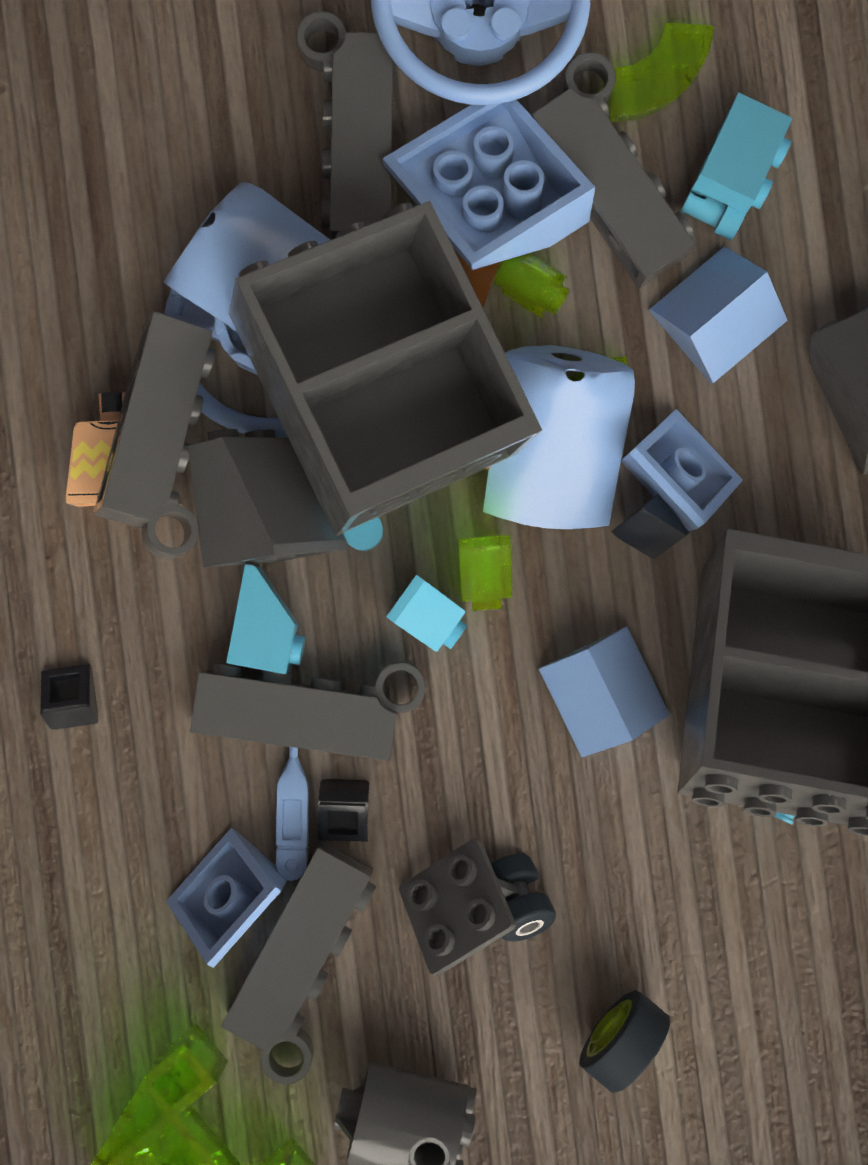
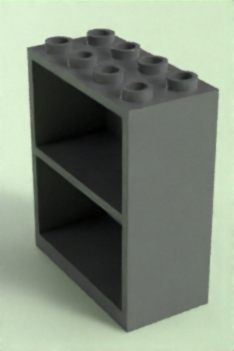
(381, 365)
(780, 682)

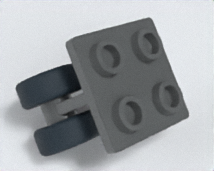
(471, 903)

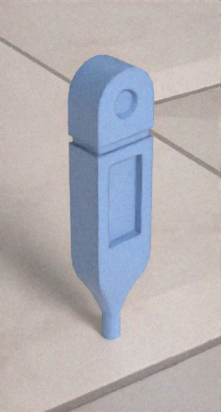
(292, 819)

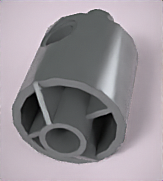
(406, 1118)

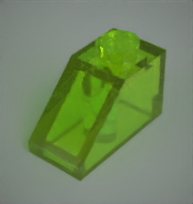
(485, 571)

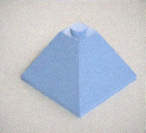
(494, 183)

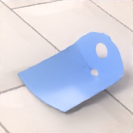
(239, 232)
(574, 463)

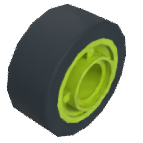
(625, 1041)

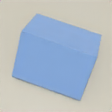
(721, 312)
(682, 470)
(604, 693)
(225, 895)

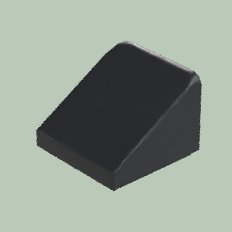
(651, 528)
(68, 697)
(343, 810)

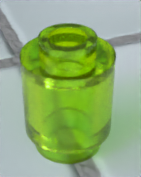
(532, 284)

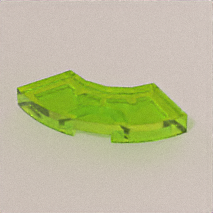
(663, 74)

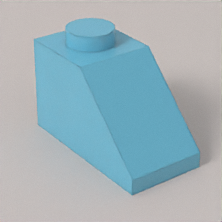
(428, 615)
(264, 627)

